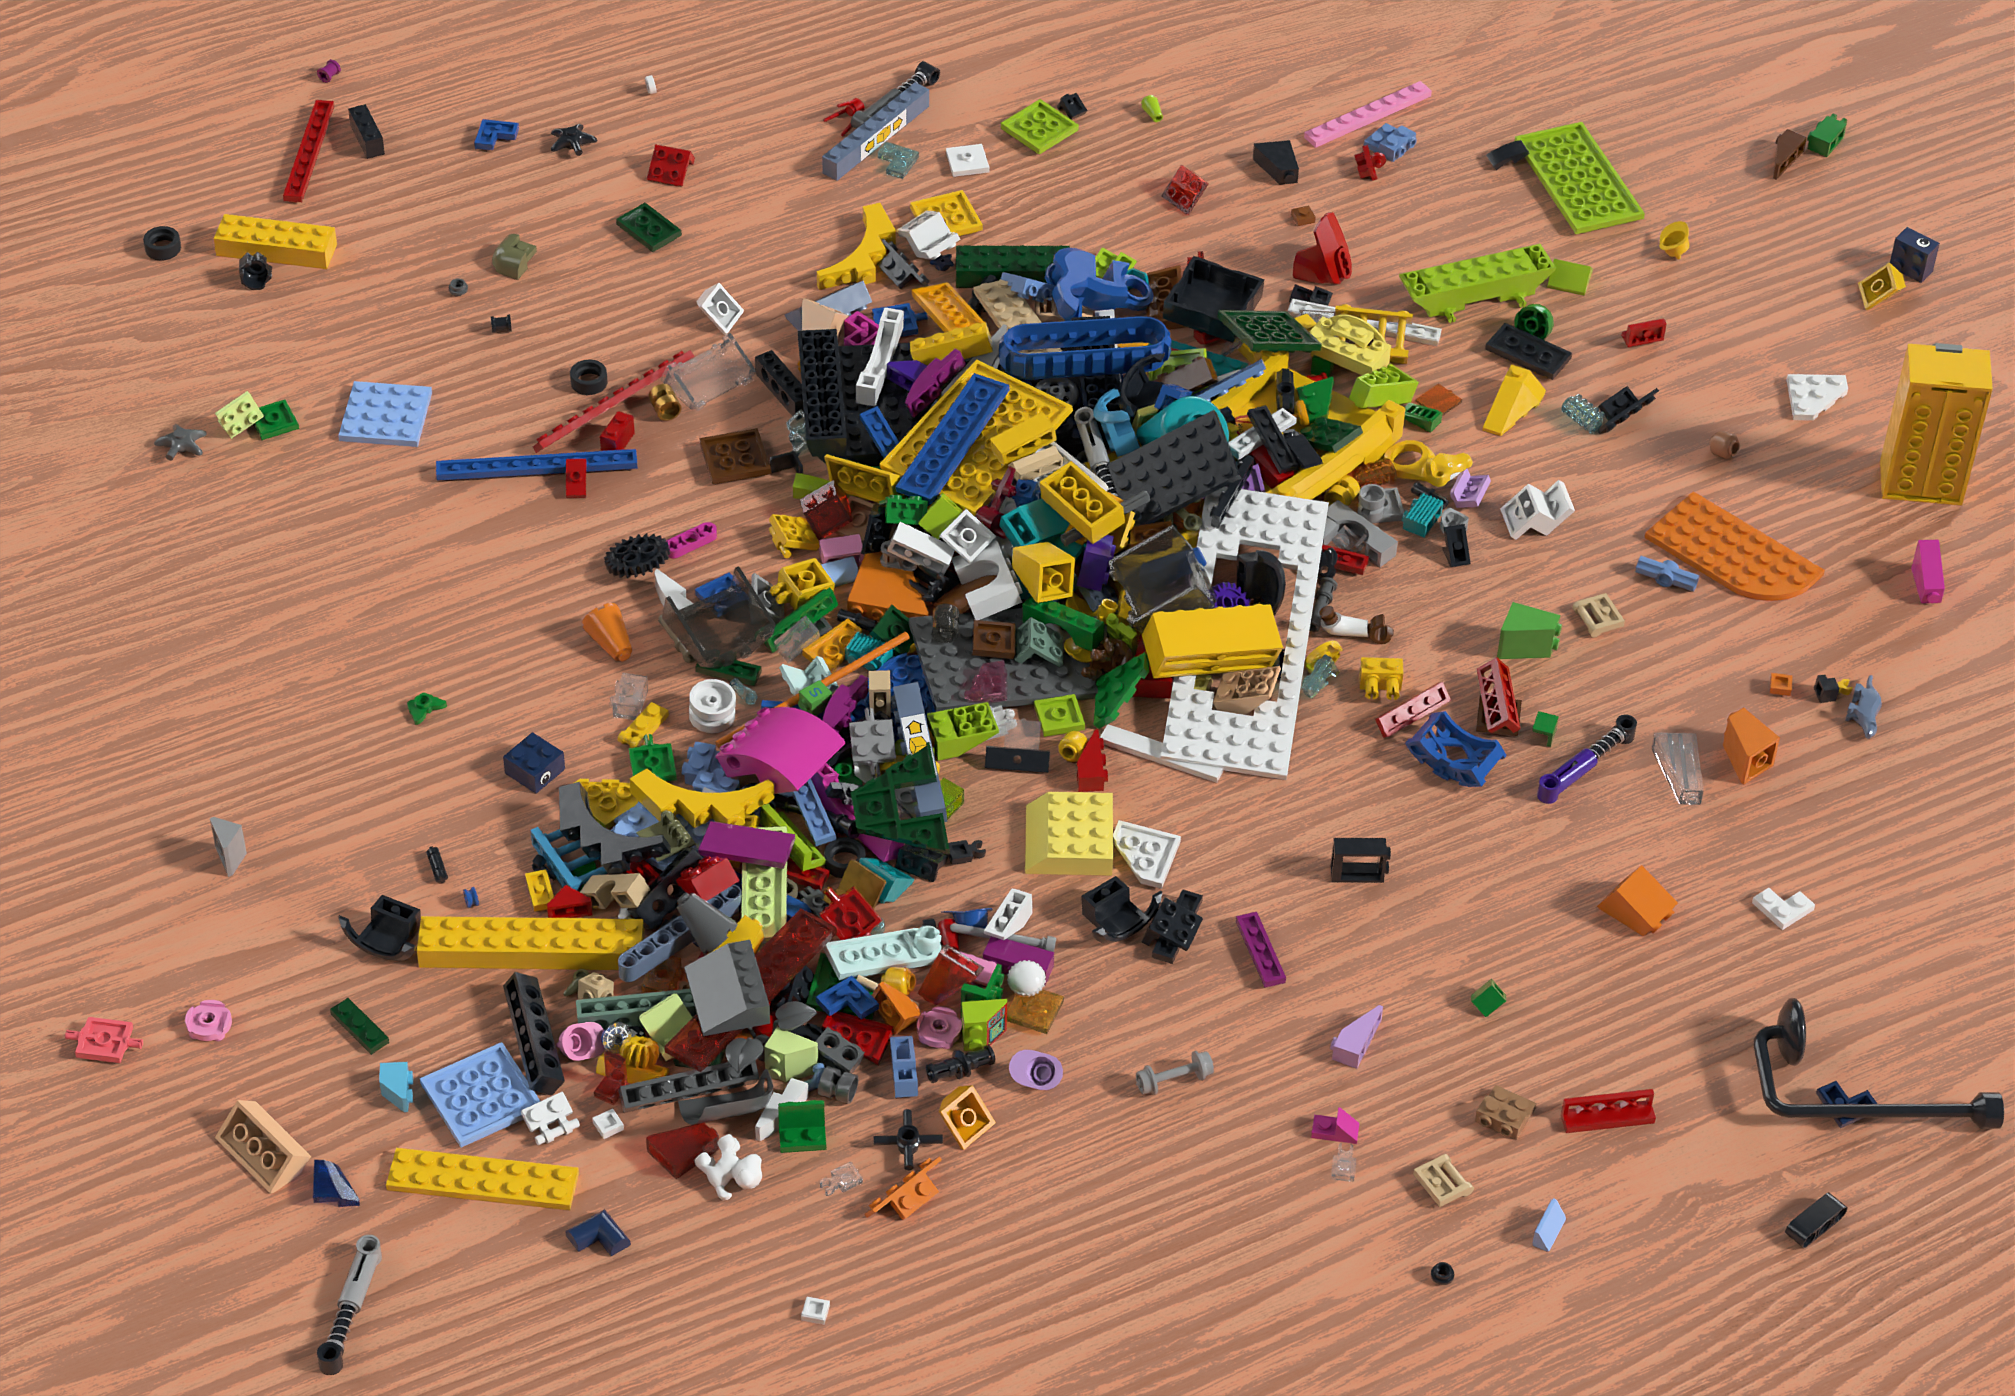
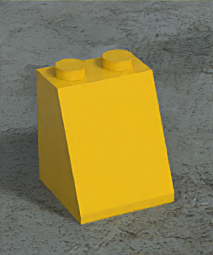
(1044, 571)

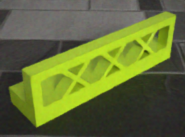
(802, 849)

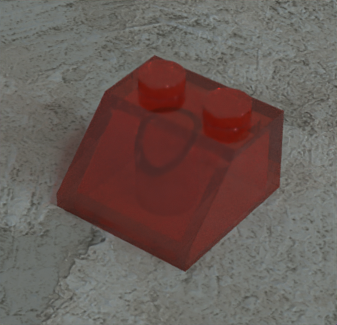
(826, 509)

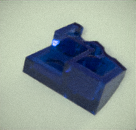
(332, 1185)

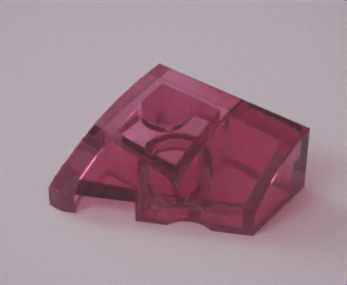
(989, 684)

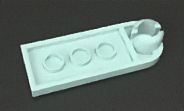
(881, 951)

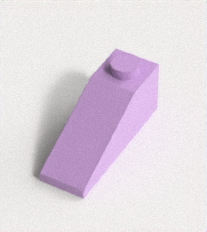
(1355, 1038)

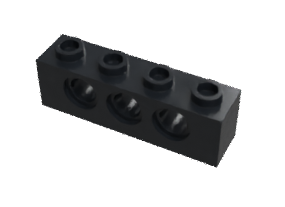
(780, 381)
(658, 890)

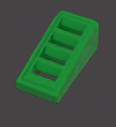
(1426, 417)

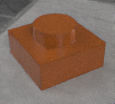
(1303, 215)

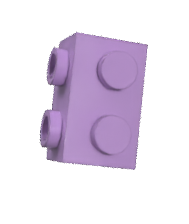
(1469, 489)

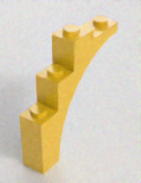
(862, 262)
(697, 806)

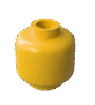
(1072, 745)
(900, 979)

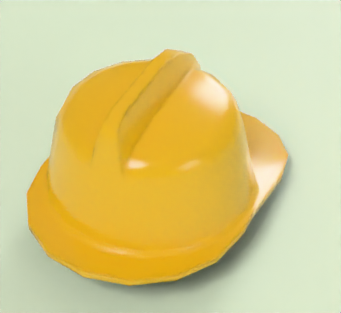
(1675, 239)

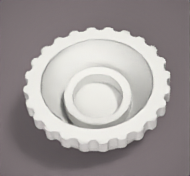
(1026, 978)

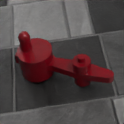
(991, 516)

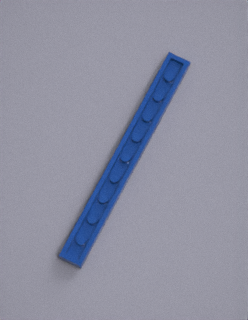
(533, 464)

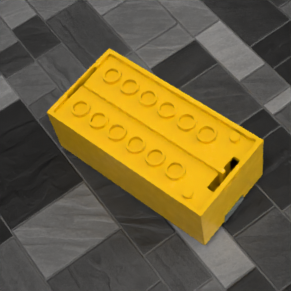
(1935, 423)

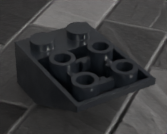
(876, 530)

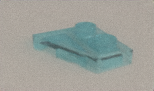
(1317, 679)

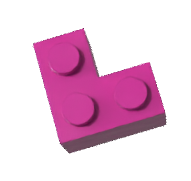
(859, 330)

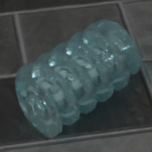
(1583, 413)

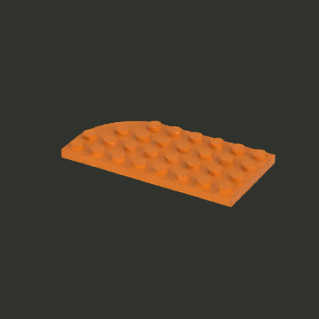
(1732, 551)

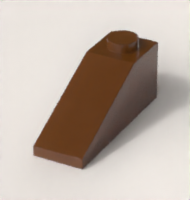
(1789, 148)

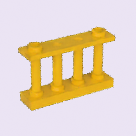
(1398, 353)

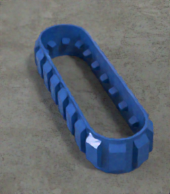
(1077, 334)

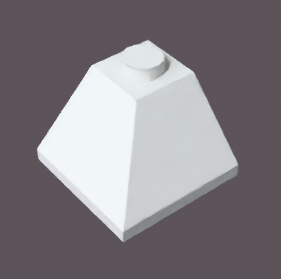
(720, 307)
(967, 536)

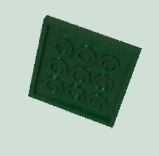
(1269, 331)

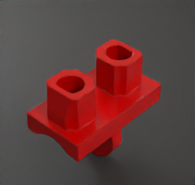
(1367, 163)

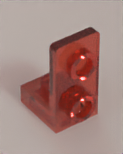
(615, 1077)

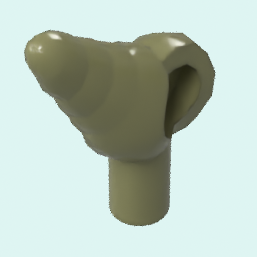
(573, 987)

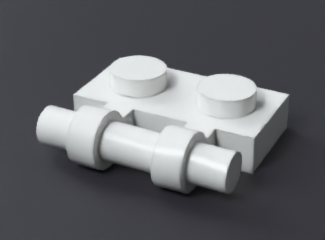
(546, 1112)

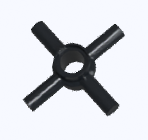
(908, 1139)

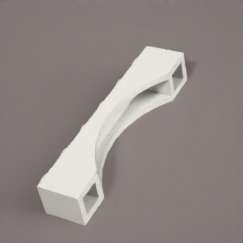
(887, 338)

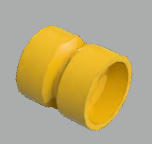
(1344, 490)

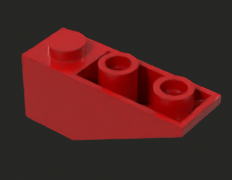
(1090, 766)

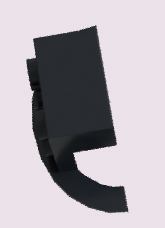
(1136, 389)
(1262, 577)
(1113, 912)
(389, 932)

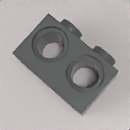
(840, 1049)

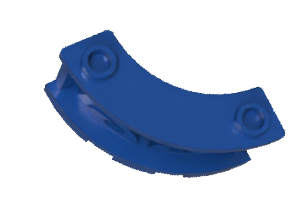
(1469, 772)

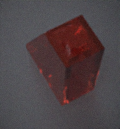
(948, 975)
(681, 1146)

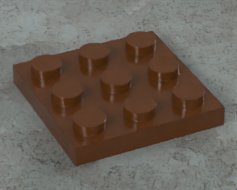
(735, 456)

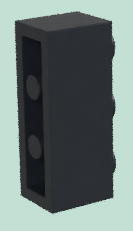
(366, 131)

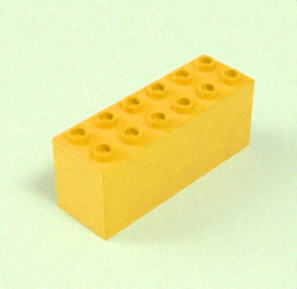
(1211, 640)

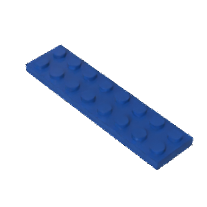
(952, 438)

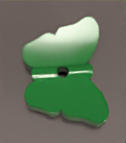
(424, 704)
(846, 773)

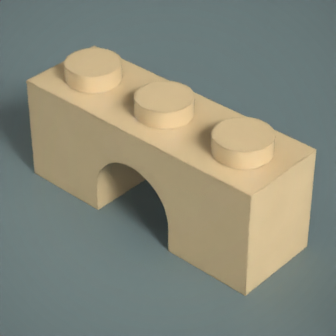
(624, 888)

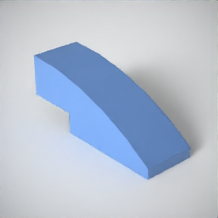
(904, 1066)

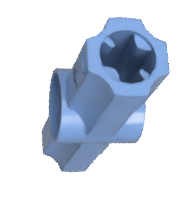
(1667, 573)

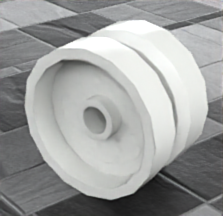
(712, 706)

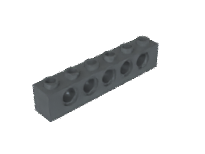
(685, 1086)

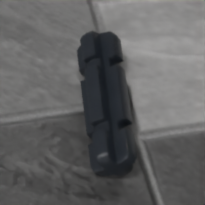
(437, 864)

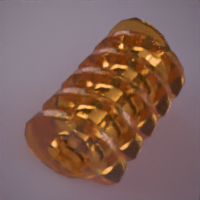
(1375, 472)

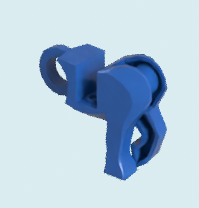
(1078, 286)

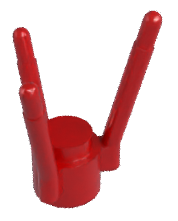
(851, 108)

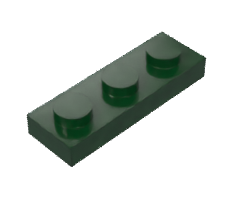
(743, 671)
(359, 1026)

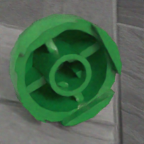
(1535, 320)

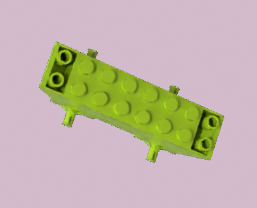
(1500, 275)

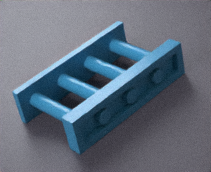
(562, 869)

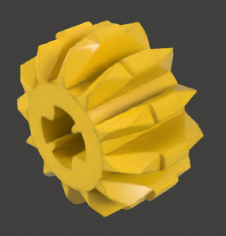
(640, 1051)

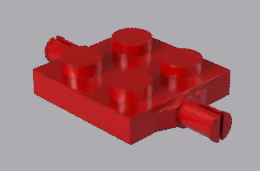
(850, 914)

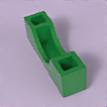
(1085, 630)

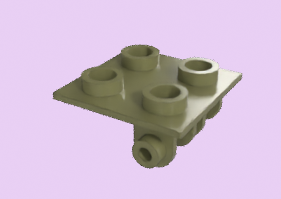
(672, 831)

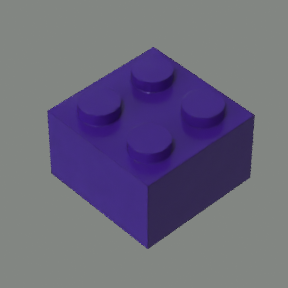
(1095, 565)

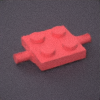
(104, 1039)

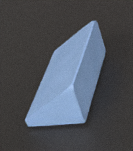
(842, 570)
(1549, 1226)

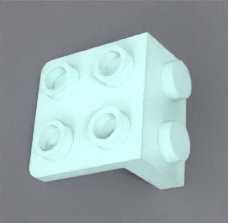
(800, 679)

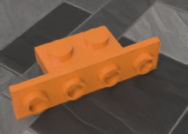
(911, 1194)

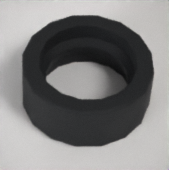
(162, 252)
(588, 367)
(842, 845)

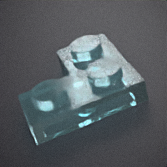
(900, 159)

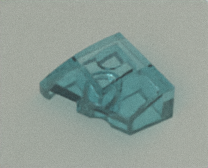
(797, 434)

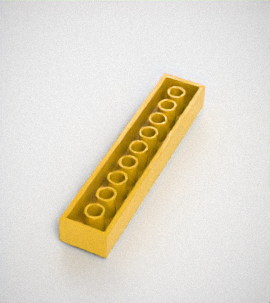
(525, 942)

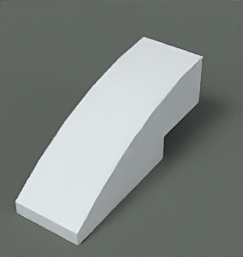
(667, 587)
(769, 1121)

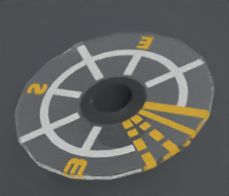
(614, 1037)

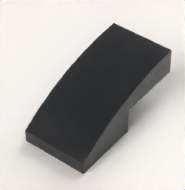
(1512, 151)
(1316, 296)

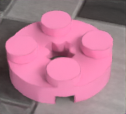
(210, 1031)
(941, 1038)

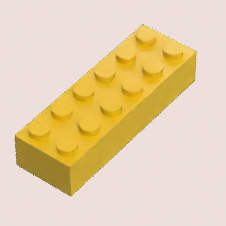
(277, 240)

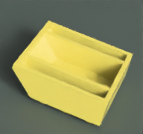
(1070, 834)

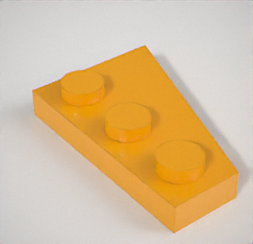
(832, 645)

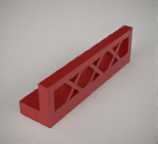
(1502, 692)
(1608, 1114)

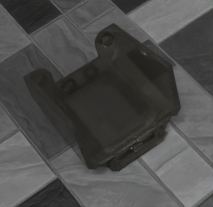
(1161, 577)
(722, 625)

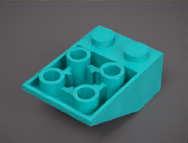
(1033, 524)

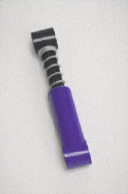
(1555, 783)

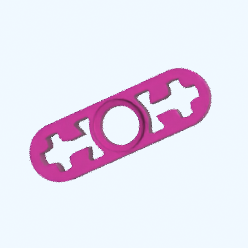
(702, 534)

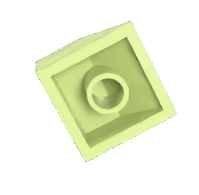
(790, 1056)

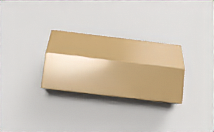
(1037, 464)

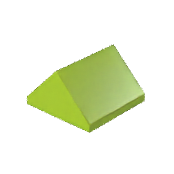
(1570, 277)

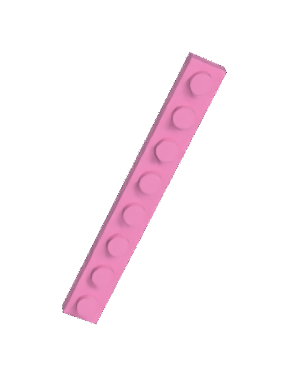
(1367, 114)

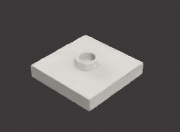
(967, 160)

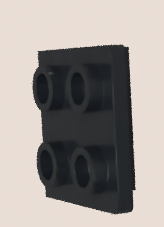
(1173, 924)

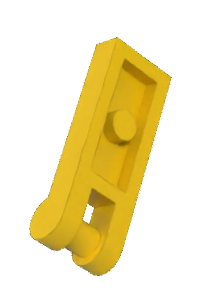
(644, 724)

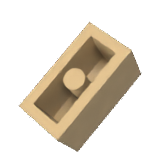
(880, 692)

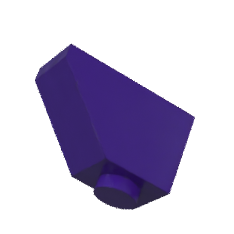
(904, 372)

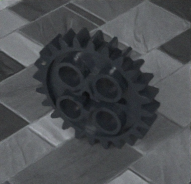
(637, 555)

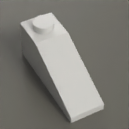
(1010, 915)

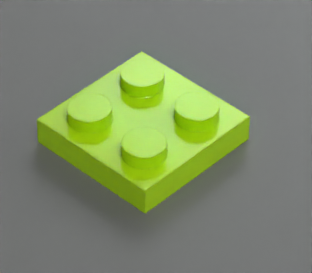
(1059, 715)

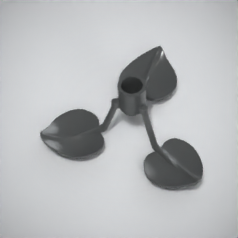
(743, 1052)

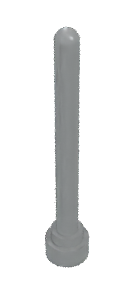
(1044, 943)

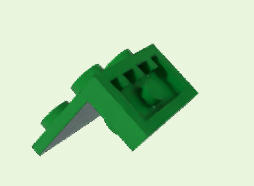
(905, 510)
(992, 992)
(802, 1126)

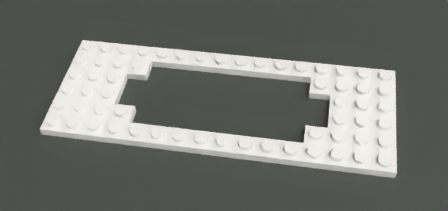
(1262, 741)

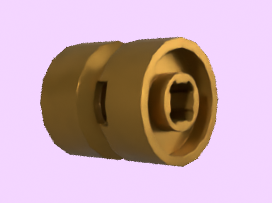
(665, 402)

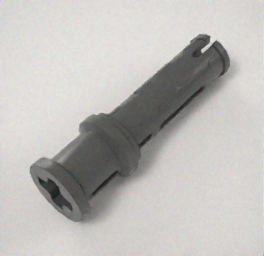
(1323, 598)

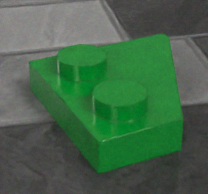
(1317, 398)

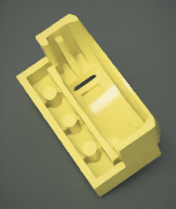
(1348, 355)

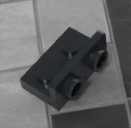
(920, 861)

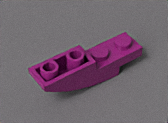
(934, 376)
(843, 702)

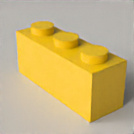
(1023, 439)

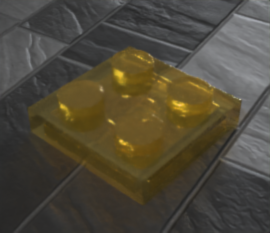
(1035, 1011)

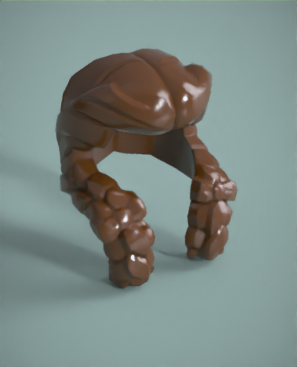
(1107, 657)

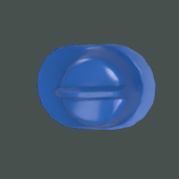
(974, 918)

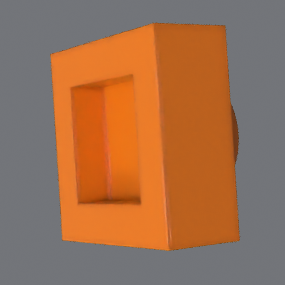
(1780, 684)

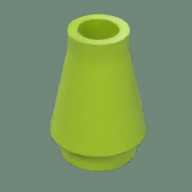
(1152, 108)

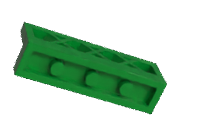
(813, 609)

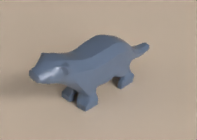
(1867, 707)

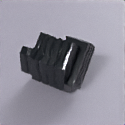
(254, 271)

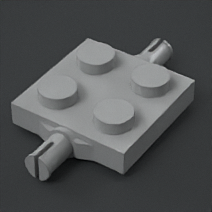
(872, 742)

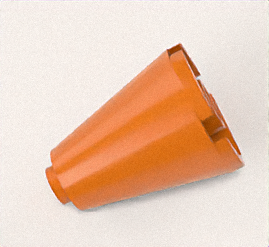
(609, 631)

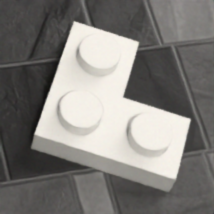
(1783, 912)

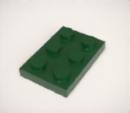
(648, 227)
(1330, 434)

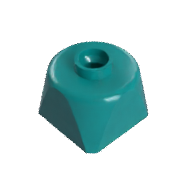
(1177, 415)

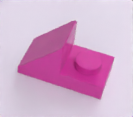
(1339, 1128)

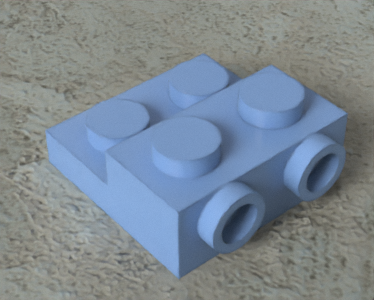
(1391, 141)
(1027, 287)
(701, 758)

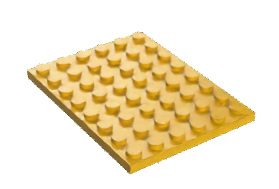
(972, 479)

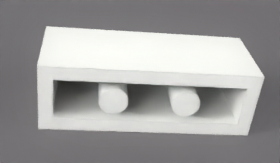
(920, 548)

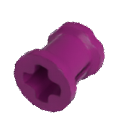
(331, 68)

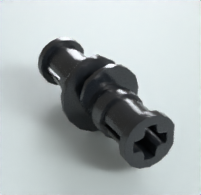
(960, 1064)

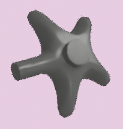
(181, 441)

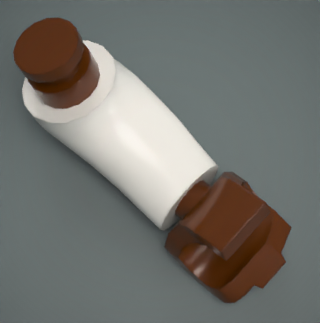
(1341, 625)

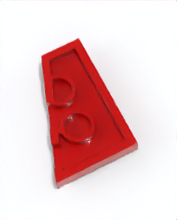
(867, 1034)

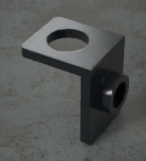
(786, 461)

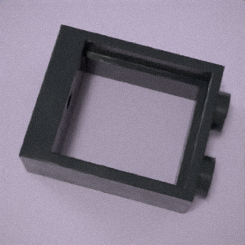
(1359, 872)

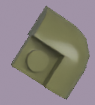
(512, 256)

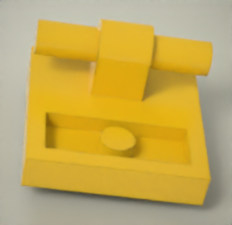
(792, 533)

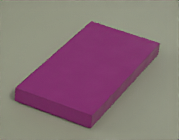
(747, 844)

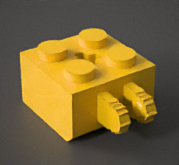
(800, 583)

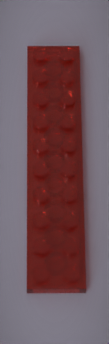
(778, 964)

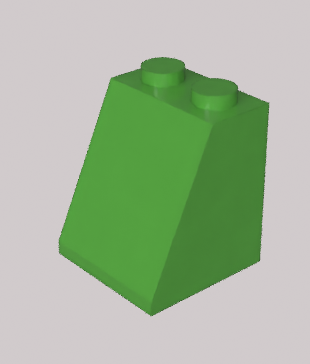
(1528, 633)

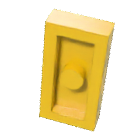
(539, 889)

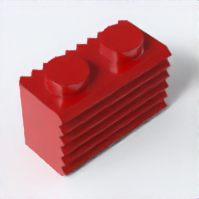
(617, 432)

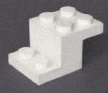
(928, 235)
(1537, 509)

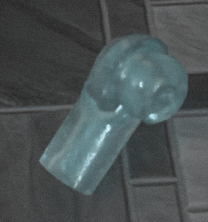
(744, 692)

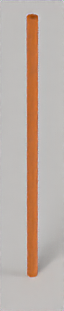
(833, 677)

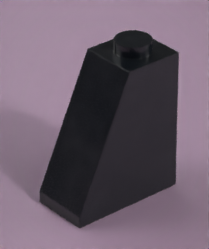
(1277, 160)

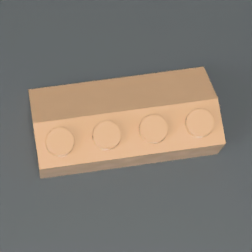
(262, 1145)

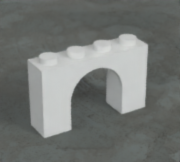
(997, 595)

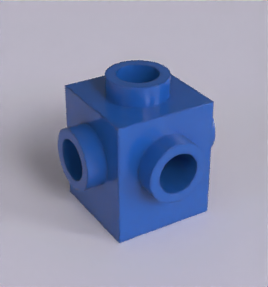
(1026, 492)

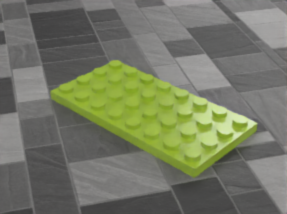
(1580, 178)

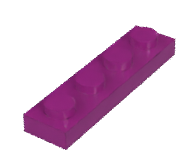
(1260, 949)

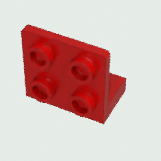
(669, 165)

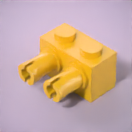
(1381, 675)

